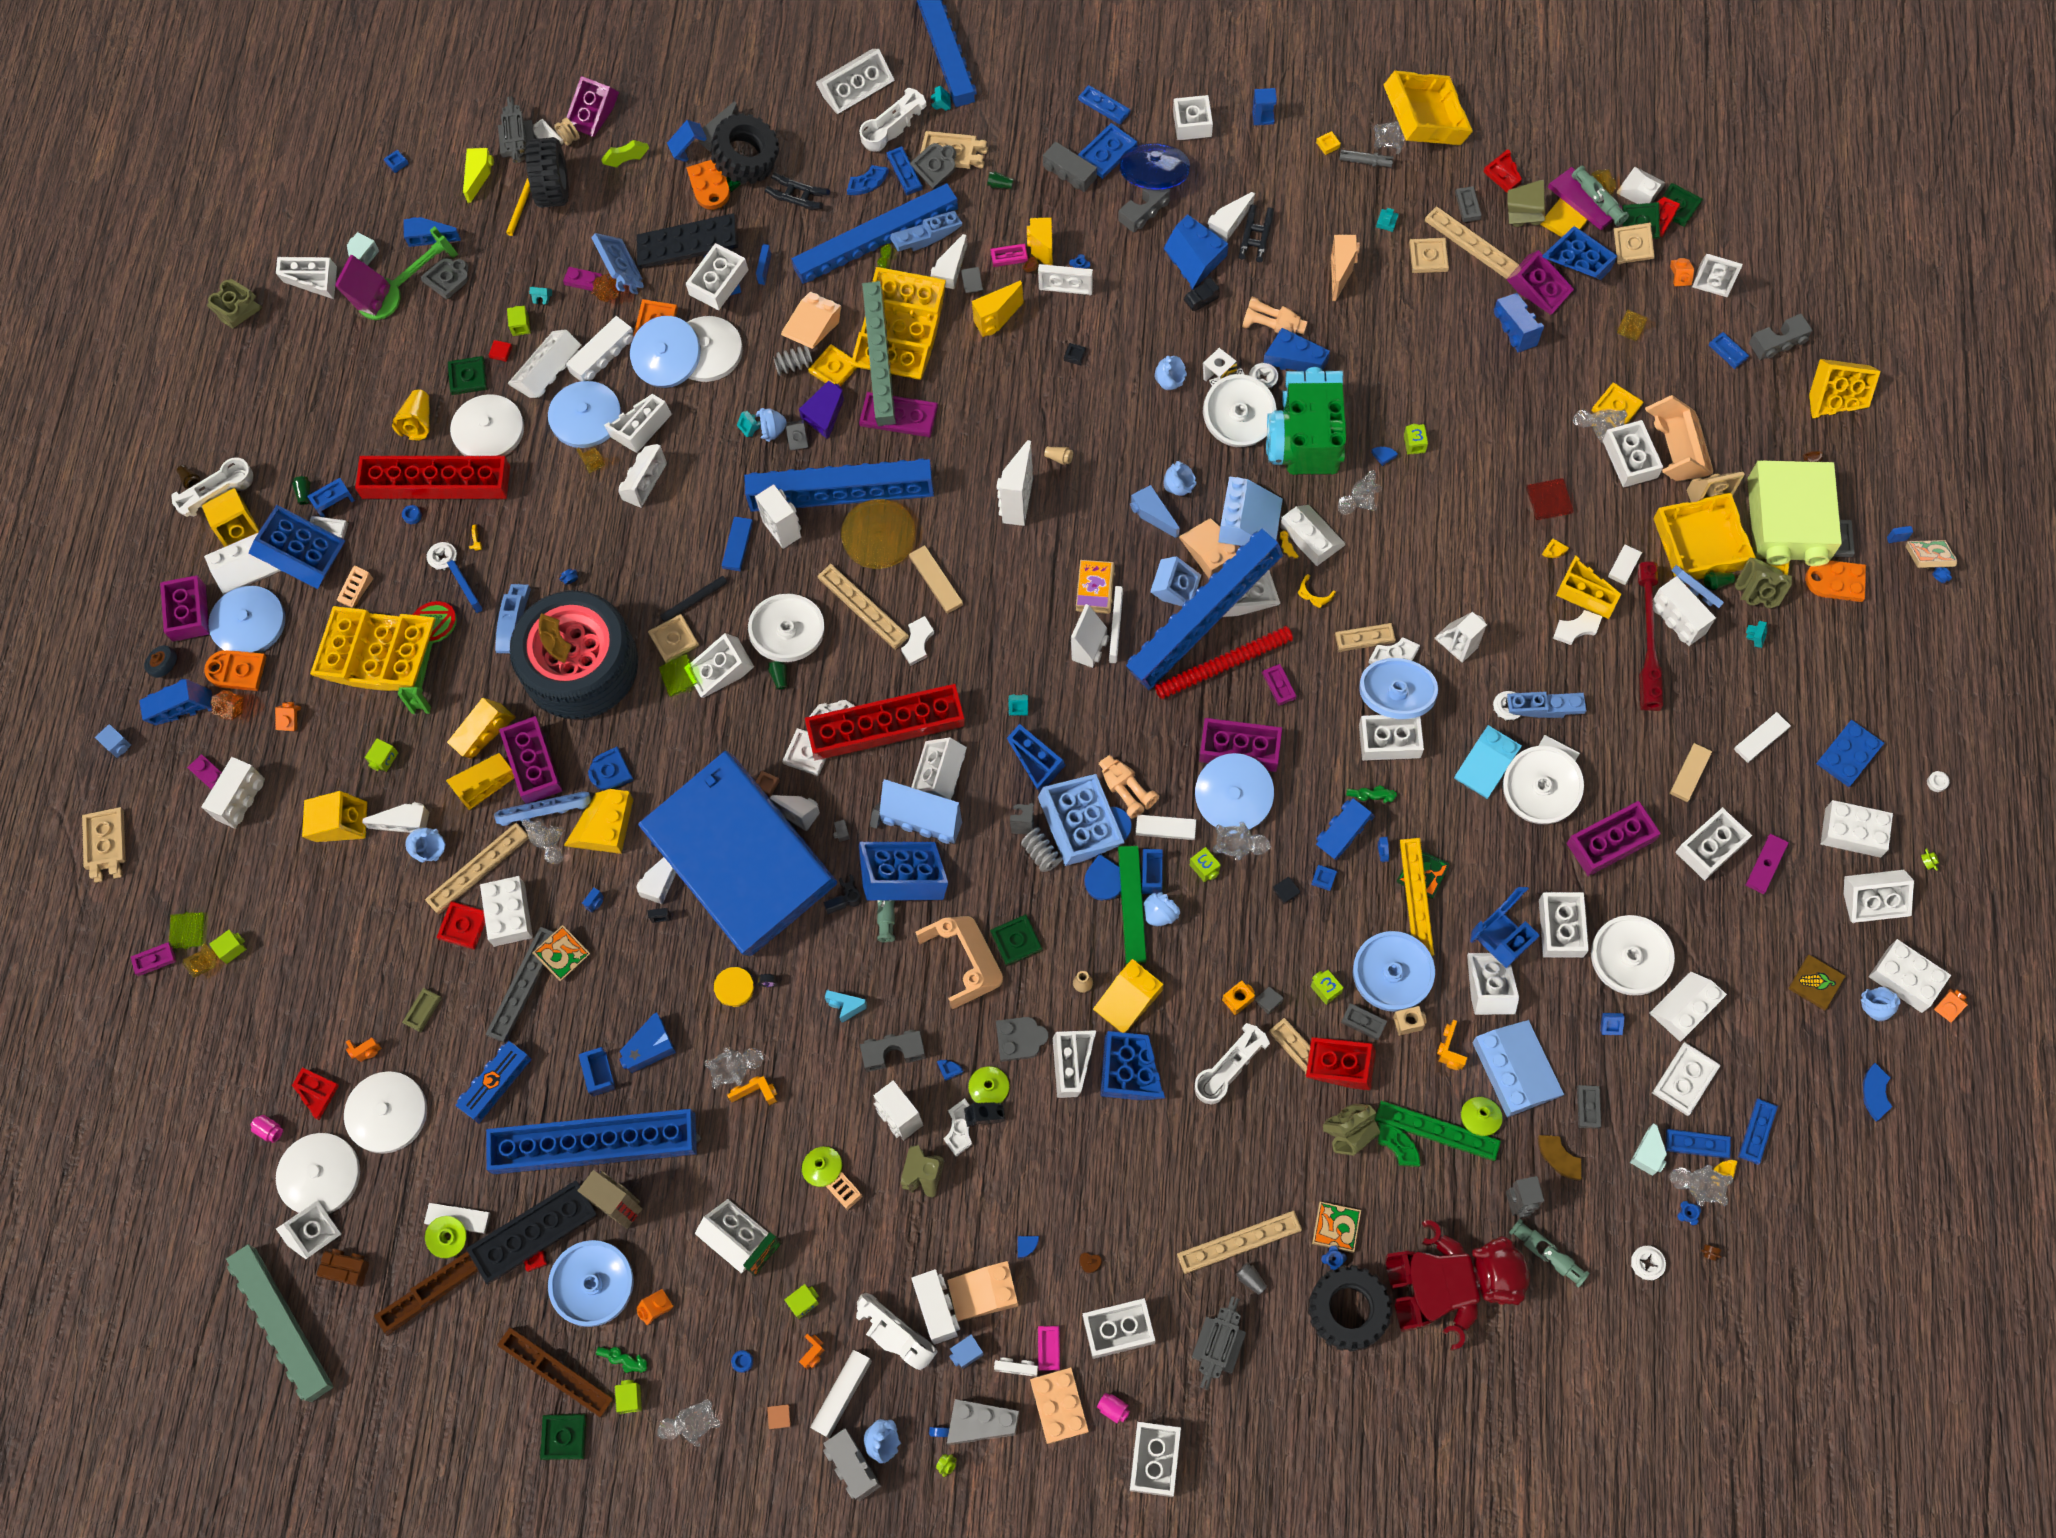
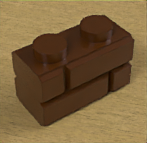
(343, 1268)

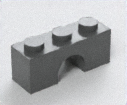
(1135, 215)
(1768, 344)
(875, 1051)
(1525, 1197)

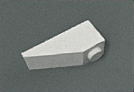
(1230, 216)
(950, 262)
(400, 819)
(656, 882)

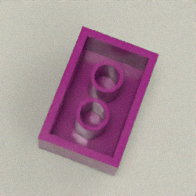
(184, 608)

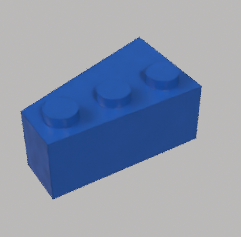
(1518, 322)
(1295, 353)
(175, 701)
(1036, 757)
(1344, 828)

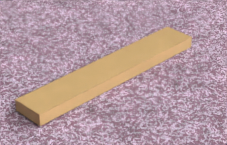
(1471, 242)
(863, 606)
(477, 868)
(1239, 1242)

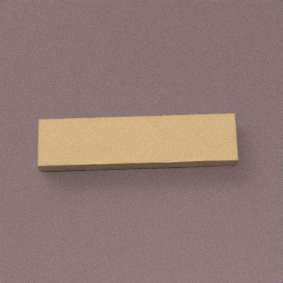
(936, 579)

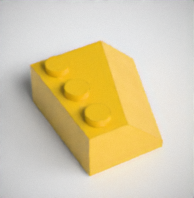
(1841, 387)
(603, 822)

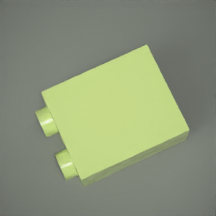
(1794, 512)

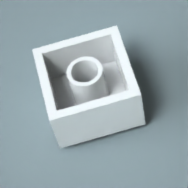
(1192, 117)

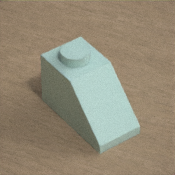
(362, 248)
(1650, 1152)

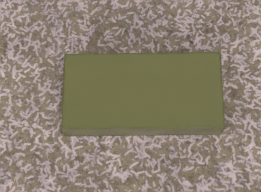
(422, 1010)

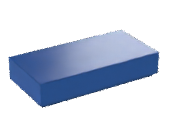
(763, 264)
(1728, 350)

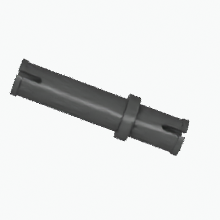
(1366, 158)

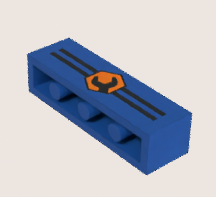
(493, 1081)

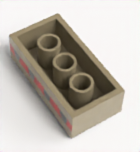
(611, 1198)

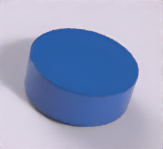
(411, 514)
(742, 1361)
(939, 1431)

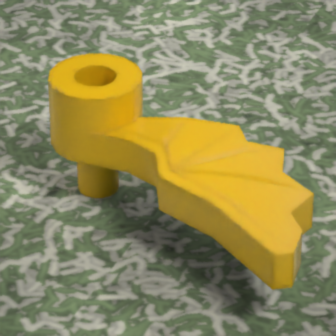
(477, 545)
(1288, 548)

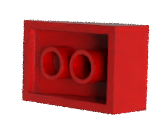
(1341, 1063)

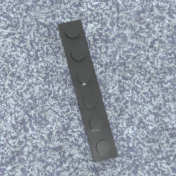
(518, 991)

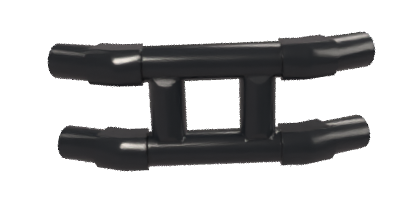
(791, 185)
(1250, 226)

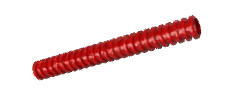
(1223, 663)

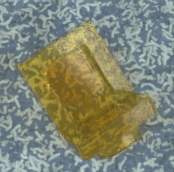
(1605, 179)
(200, 961)

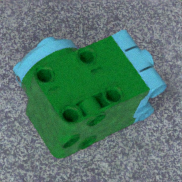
(1312, 426)

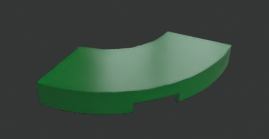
(1400, 1145)

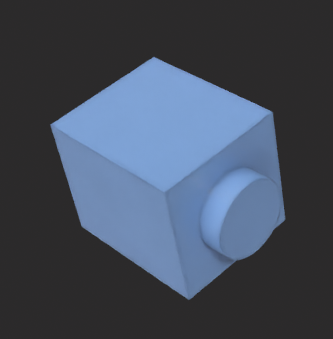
(113, 741)
(965, 1352)

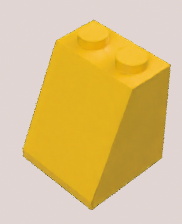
(230, 518)
(334, 817)

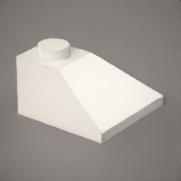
(1640, 187)
(797, 809)
(309, 1230)

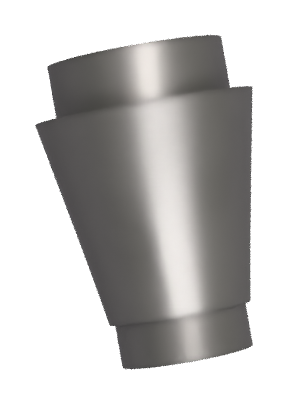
(1250, 1277)

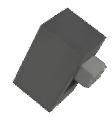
(841, 831)

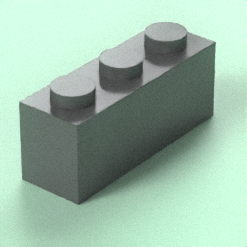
(1069, 166)

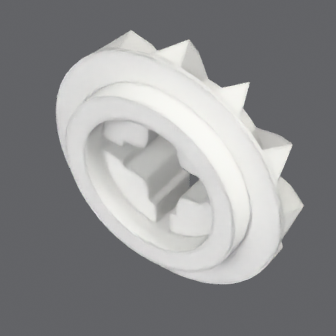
(1265, 369)
(438, 550)
(1499, 703)
(1657, 1260)

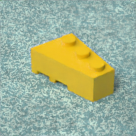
(1588, 590)
(481, 780)

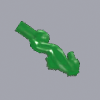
(1378, 793)
(629, 1363)

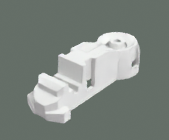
(891, 125)
(215, 485)
(1230, 1065)
(895, 1334)

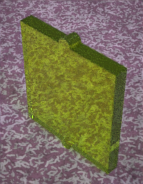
(678, 675)
(186, 930)

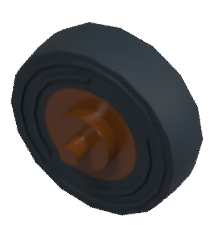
(160, 661)

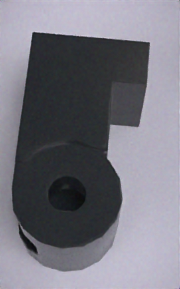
(1202, 295)
(984, 1113)

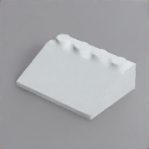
(1015, 487)

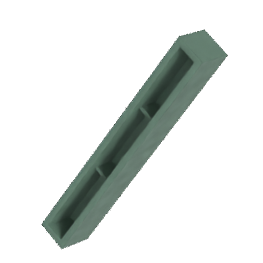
(879, 353)
(279, 1324)

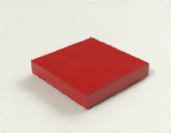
(462, 925)

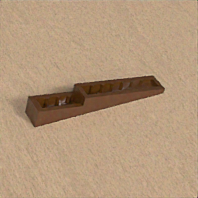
(425, 1293)
(554, 1372)

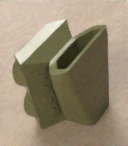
(1527, 204)
(233, 303)
(1762, 583)
(1352, 1128)
(922, 1171)

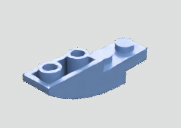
(929, 232)
(511, 610)
(1546, 706)

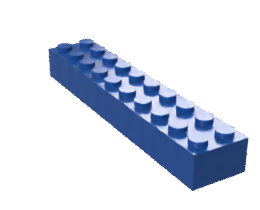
(845, 483)
(1205, 609)
(591, 1141)

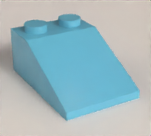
(1487, 762)

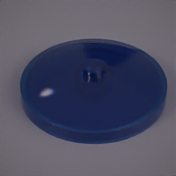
(1154, 166)

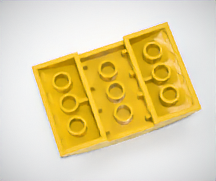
(912, 321)
(372, 649)

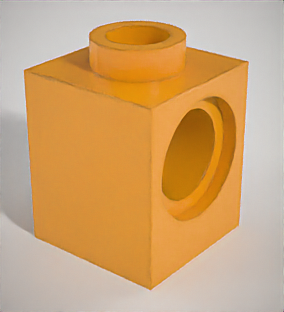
(1236, 1005)

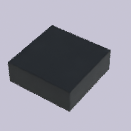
(1074, 354)
(1286, 890)
(659, 915)

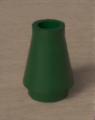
(998, 180)
(302, 489)
(1716, 580)
(778, 672)

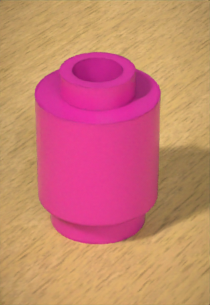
(266, 1128)
(1113, 1408)

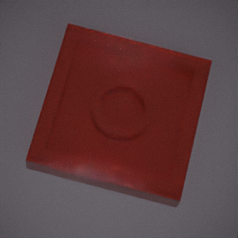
(1549, 499)

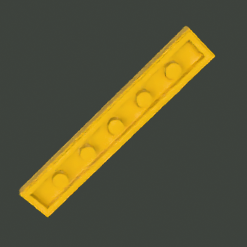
(1416, 892)

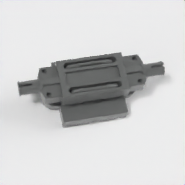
(514, 132)
(1219, 1343)

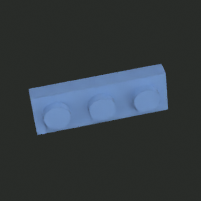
(1696, 587)

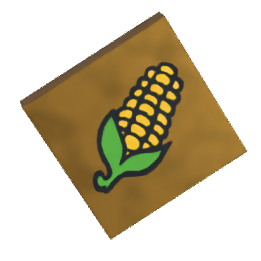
(1816, 982)

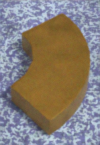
(551, 638)
(1558, 1158)

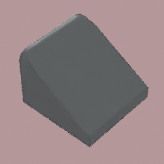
(1269, 1000)

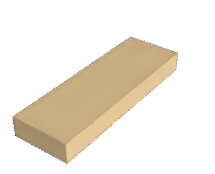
(1365, 637)
(1690, 772)
(1291, 1042)

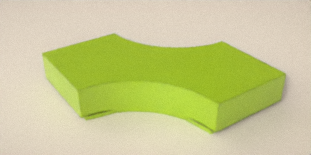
(633, 150)

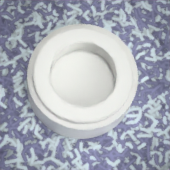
(1938, 781)

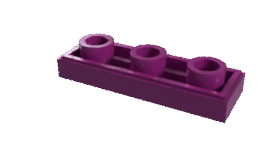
(1770, 854)

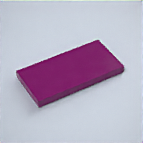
(1577, 198)
(911, 416)

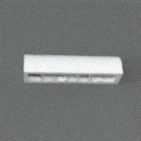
(841, 1394)

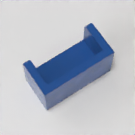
(1263, 106)
(683, 138)
(329, 495)
(1152, 871)
(597, 1071)

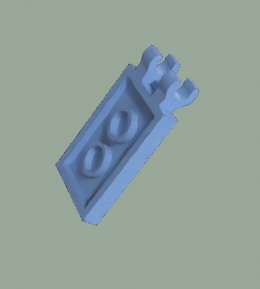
(618, 262)

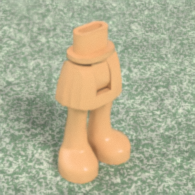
(1284, 318)
(1117, 777)

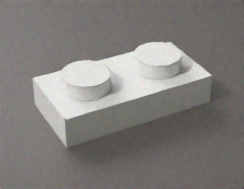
(1007, 1366)

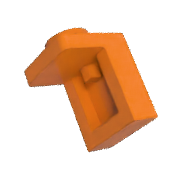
(1682, 271)
(286, 716)
(1951, 1005)
(364, 1051)
(653, 1306)
(812, 1357)

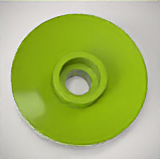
(996, 1093)
(1478, 1123)
(825, 1174)
(436, 1239)

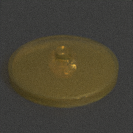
(878, 533)

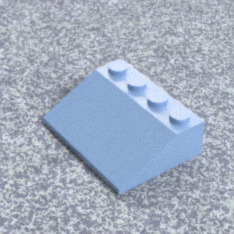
(1248, 510)
(920, 812)
(1080, 819)
(1517, 1067)

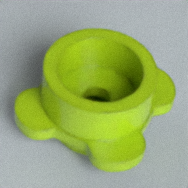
(1930, 860)
(946, 1464)

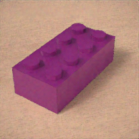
(1230, 737)
(530, 760)
(1613, 838)

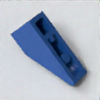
(418, 231)

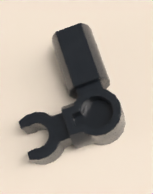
(851, 898)

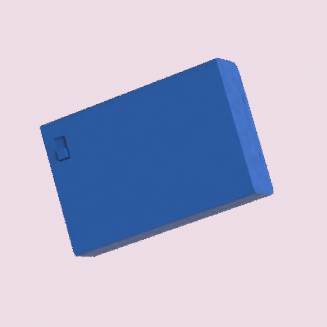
(737, 854)

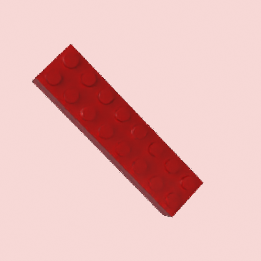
(432, 477)
(884, 722)

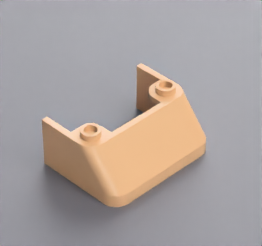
(1683, 439)
(985, 974)

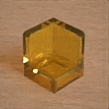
(1632, 325)
(591, 459)

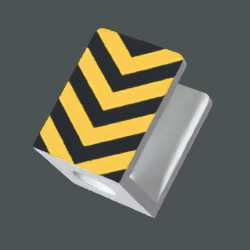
(1213, 365)

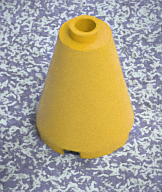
(413, 416)

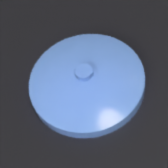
(665, 351)
(581, 412)
(247, 620)
(1398, 688)
(1234, 791)
(1393, 971)
(590, 1283)

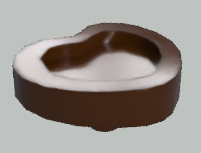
(1030, 265)
(1814, 456)
(1089, 1263)

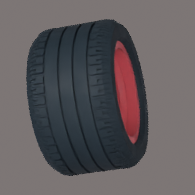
(583, 622)

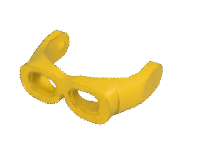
(1317, 601)

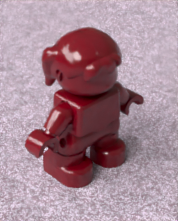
(1453, 1282)

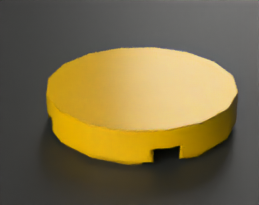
(734, 987)

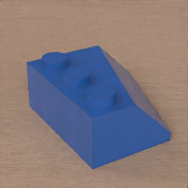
(1195, 250)
(1582, 254)
(1129, 1068)

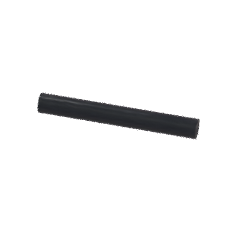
(693, 599)

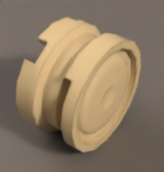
(567, 131)

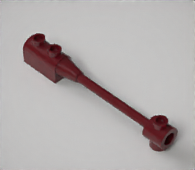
(1651, 675)

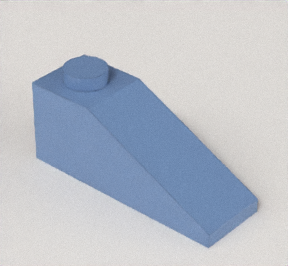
(1152, 510)

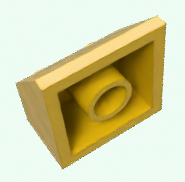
(1040, 239)

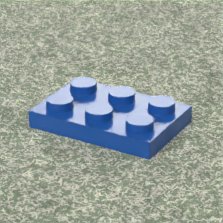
(1107, 149)
(1850, 753)

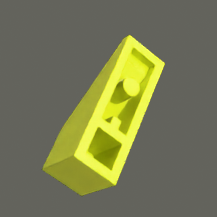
(476, 171)

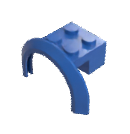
(1502, 936)

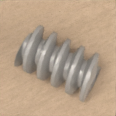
(792, 360)
(1039, 851)

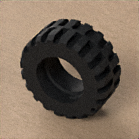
(749, 130)
(547, 172)
(1370, 1287)

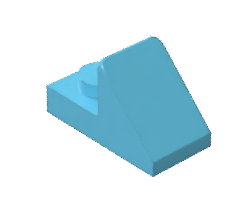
(850, 1004)

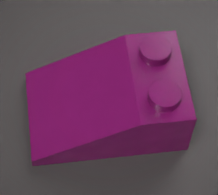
(591, 105)
(1540, 282)
(362, 286)

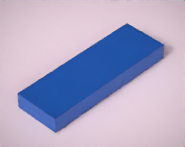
(1104, 104)
(904, 171)
(737, 543)
(464, 585)
(1757, 1131)
(1698, 1144)

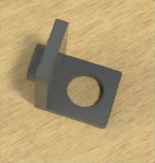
(972, 280)
(796, 435)

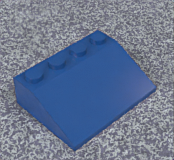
(296, 546)
(902, 871)

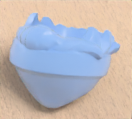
(1170, 372)
(771, 423)
(1179, 479)
(425, 844)
(1160, 910)
(1880, 1003)
(882, 1440)

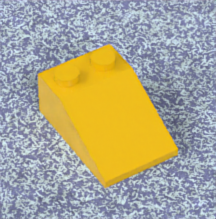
(996, 308)
(1128, 996)

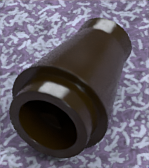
(187, 476)

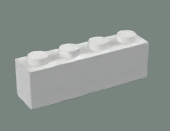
(600, 350)

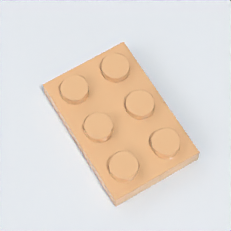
(1059, 1405)

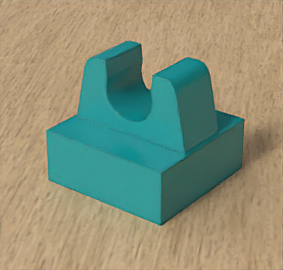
(941, 99)
(1387, 219)
(544, 293)
(748, 424)
(1757, 633)
(1018, 704)

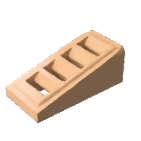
(349, 584)
(856, 1196)

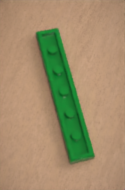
(1131, 904)
(1437, 1131)

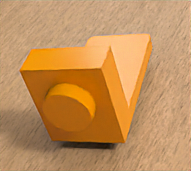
(1453, 1060)
(754, 1084)

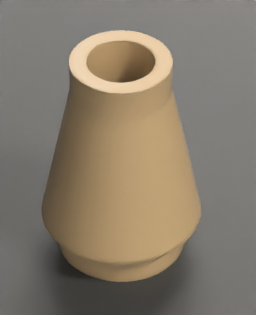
(1059, 454)
(1082, 985)

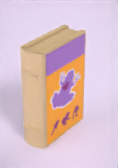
(1095, 586)

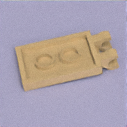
(965, 146)
(104, 842)

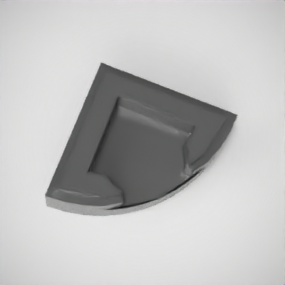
(875, 818)

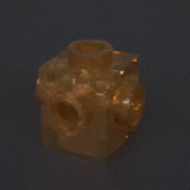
(605, 288)
(227, 705)

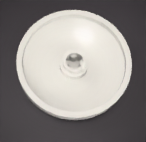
(719, 346)
(1238, 410)
(487, 426)
(786, 627)
(1543, 785)
(1632, 955)
(385, 1112)
(319, 1170)

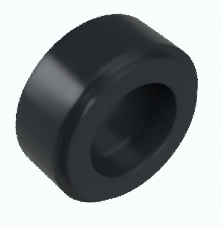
(767, 980)

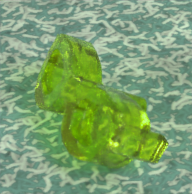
(885, 253)

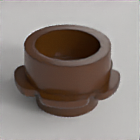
(1711, 1252)

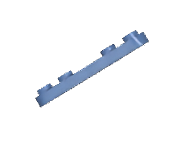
(527, 811)

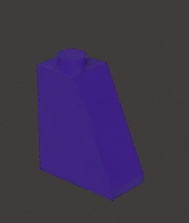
(823, 408)

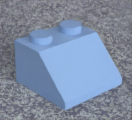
(1175, 581)

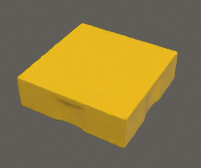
(1427, 108)
(1704, 536)

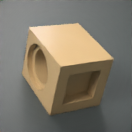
(1403, 1026)

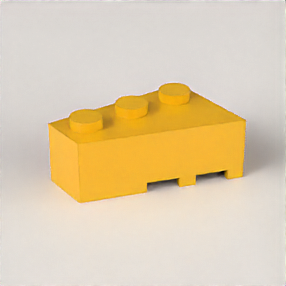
(480, 727)

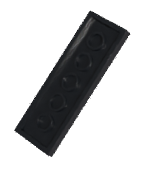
(686, 240)
(531, 1232)

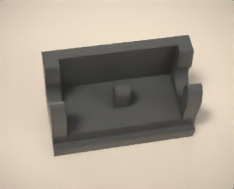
(1022, 823)

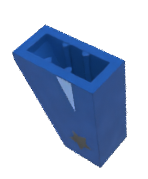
(647, 1045)

